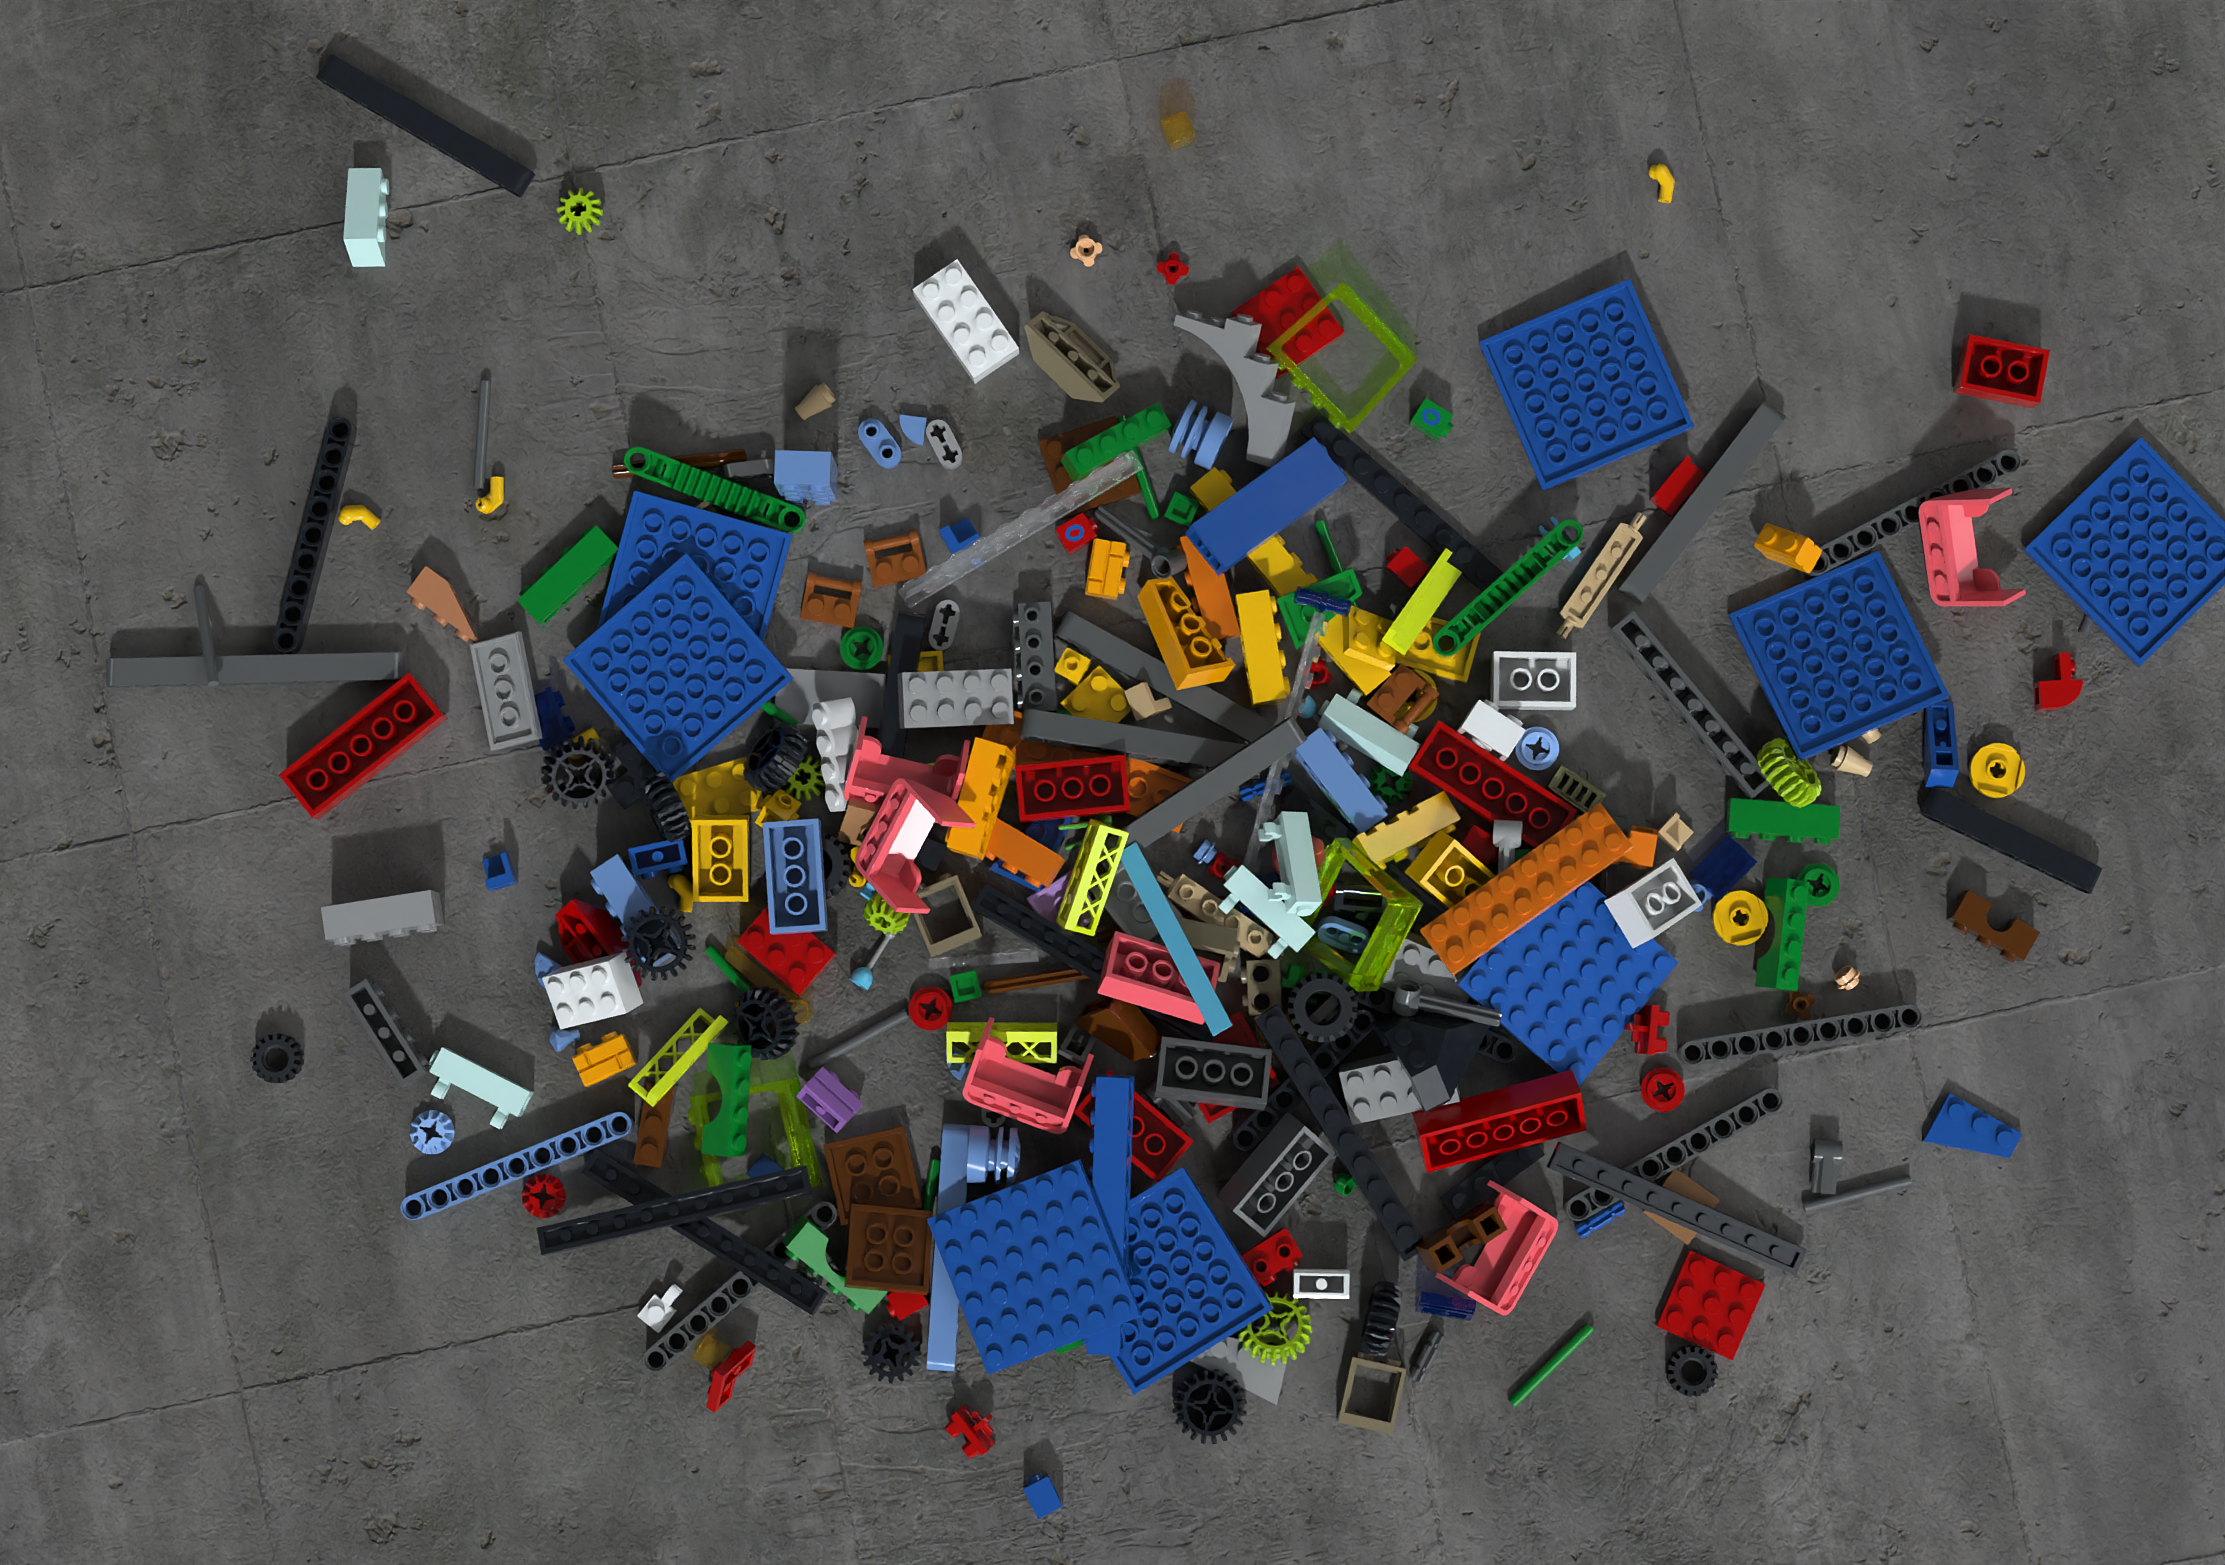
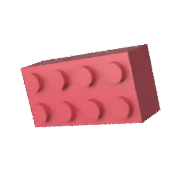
(1148, 977)

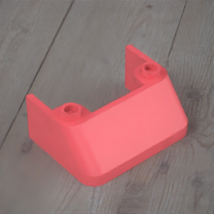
(1952, 552)
(874, 773)
(896, 838)
(1022, 1090)
(1510, 1257)

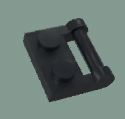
(1361, 912)

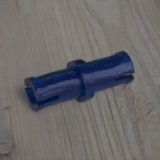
(1322, 601)

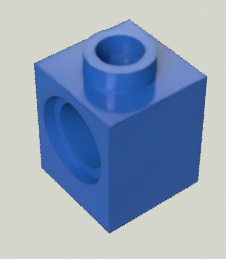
(1042, 1495)

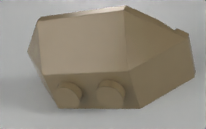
(1071, 358)

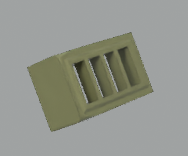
(1556, 779)

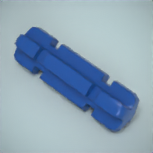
(1248, 792)
(1599, 1219)

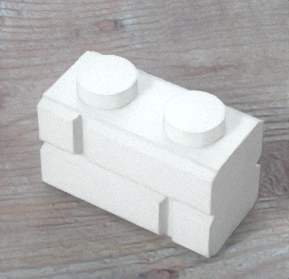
(1320, 1283)

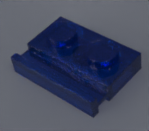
(1723, 867)
(1445, 1306)

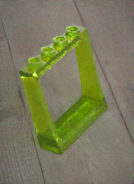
(1375, 324)
(1390, 931)
(794, 1121)

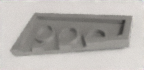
(1250, 1373)

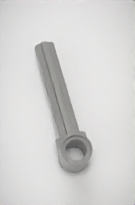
(1507, 836)

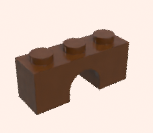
(1971, 916)
(653, 1129)
(1474, 1227)

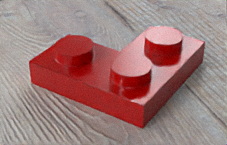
(726, 1373)

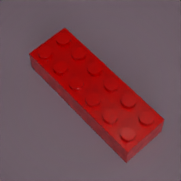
(363, 746)
(1489, 785)
(1500, 1121)

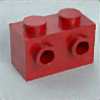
(1271, 1256)

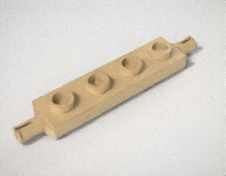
(1601, 575)
(1205, 907)

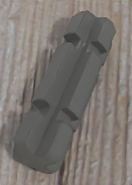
(1427, 1356)

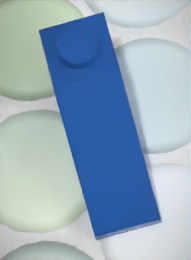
(1940, 746)

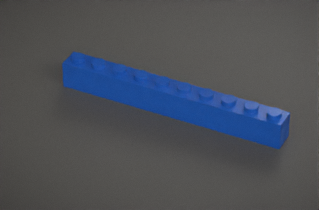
(1112, 1180)

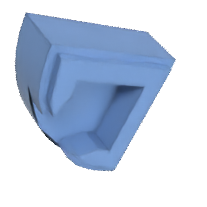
(914, 428)
(544, 966)
(957, 1069)

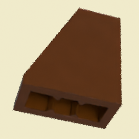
(1120, 1027)

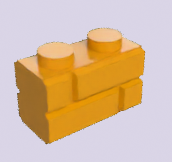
(1787, 548)
(1106, 569)
(604, 1059)

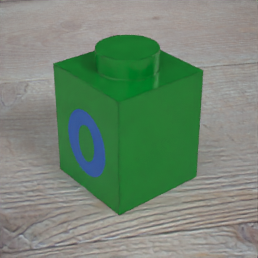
(1432, 420)

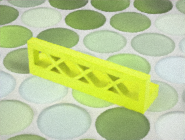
(1422, 604)
(1082, 877)
(1006, 1032)
(686, 1059)

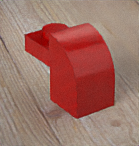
(2060, 691)

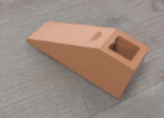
(440, 597)

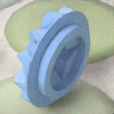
(1548, 743)
(444, 1128)

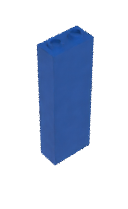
(1266, 506)

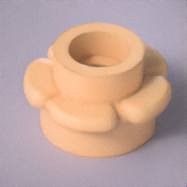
(1847, 977)

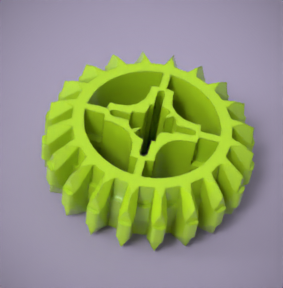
(1788, 776)
(1285, 1348)

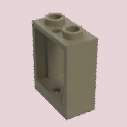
(1213, 939)
(954, 941)
(1364, 1421)

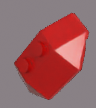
(590, 934)

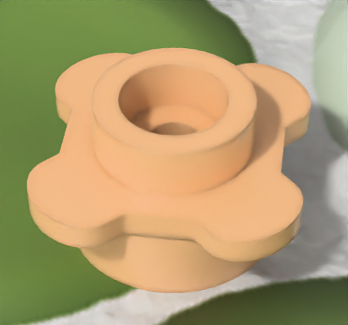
(1078, 252)

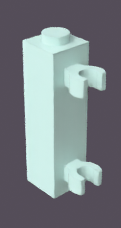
(1368, 733)
(1296, 863)
(1254, 895)
(479, 1081)

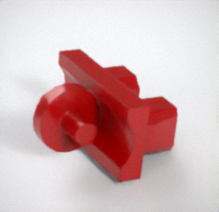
(1645, 1030)
(975, 1429)

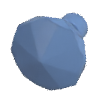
(561, 1038)

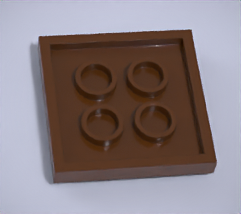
(1056, 446)
(873, 1171)
(888, 1249)

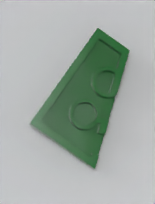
(1298, 616)

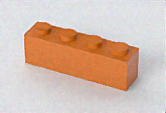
(1211, 594)
(1023, 855)

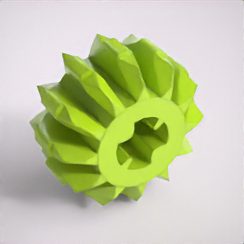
(587, 217)
(812, 783)
(883, 917)

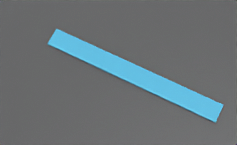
(1175, 939)

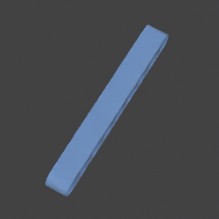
(504, 1168)
(944, 1301)

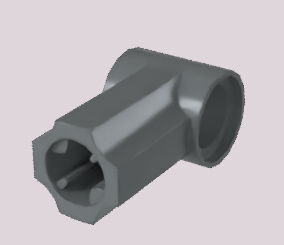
(1177, 1110)
(1826, 1158)

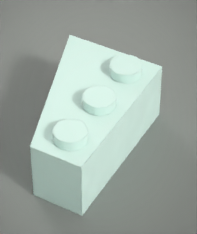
(366, 216)

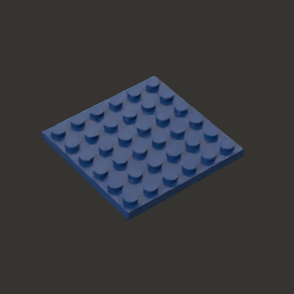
(1586, 385)
(2135, 551)
(735, 554)
(1838, 656)
(678, 668)
(1568, 981)
(1034, 1267)
(1184, 1281)

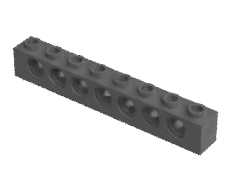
(1690, 705)

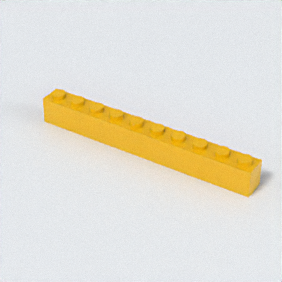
(1284, 575)

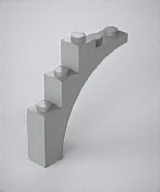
(1255, 373)

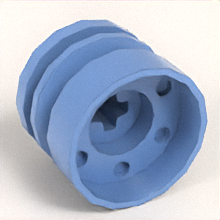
(1200, 434)
(992, 1155)

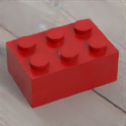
(2001, 371)
(791, 957)

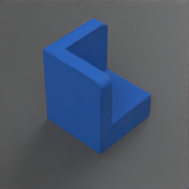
(959, 536)
(499, 871)

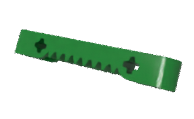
(714, 490)
(1507, 588)

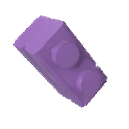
(830, 1099)

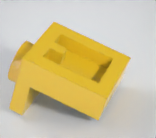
(1072, 666)

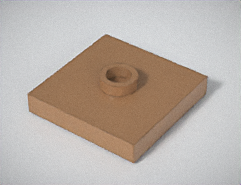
(857, 821)
(1687, 1187)

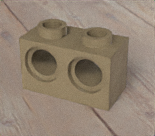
(1270, 987)

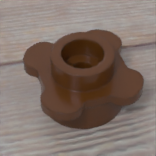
(1792, 1008)

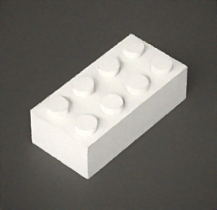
(966, 321)

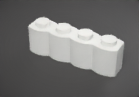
(835, 743)

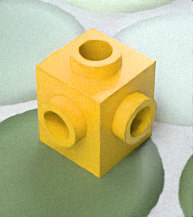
(778, 808)

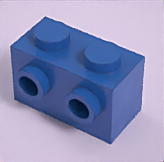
(658, 856)

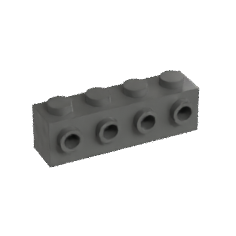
(1036, 656)
(386, 1032)

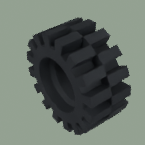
(262, 1050)
(1706, 1379)

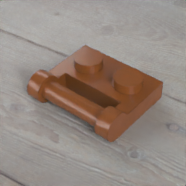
(896, 567)
(828, 608)
(1396, 692)

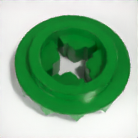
(861, 635)
(1388, 795)
(1828, 879)

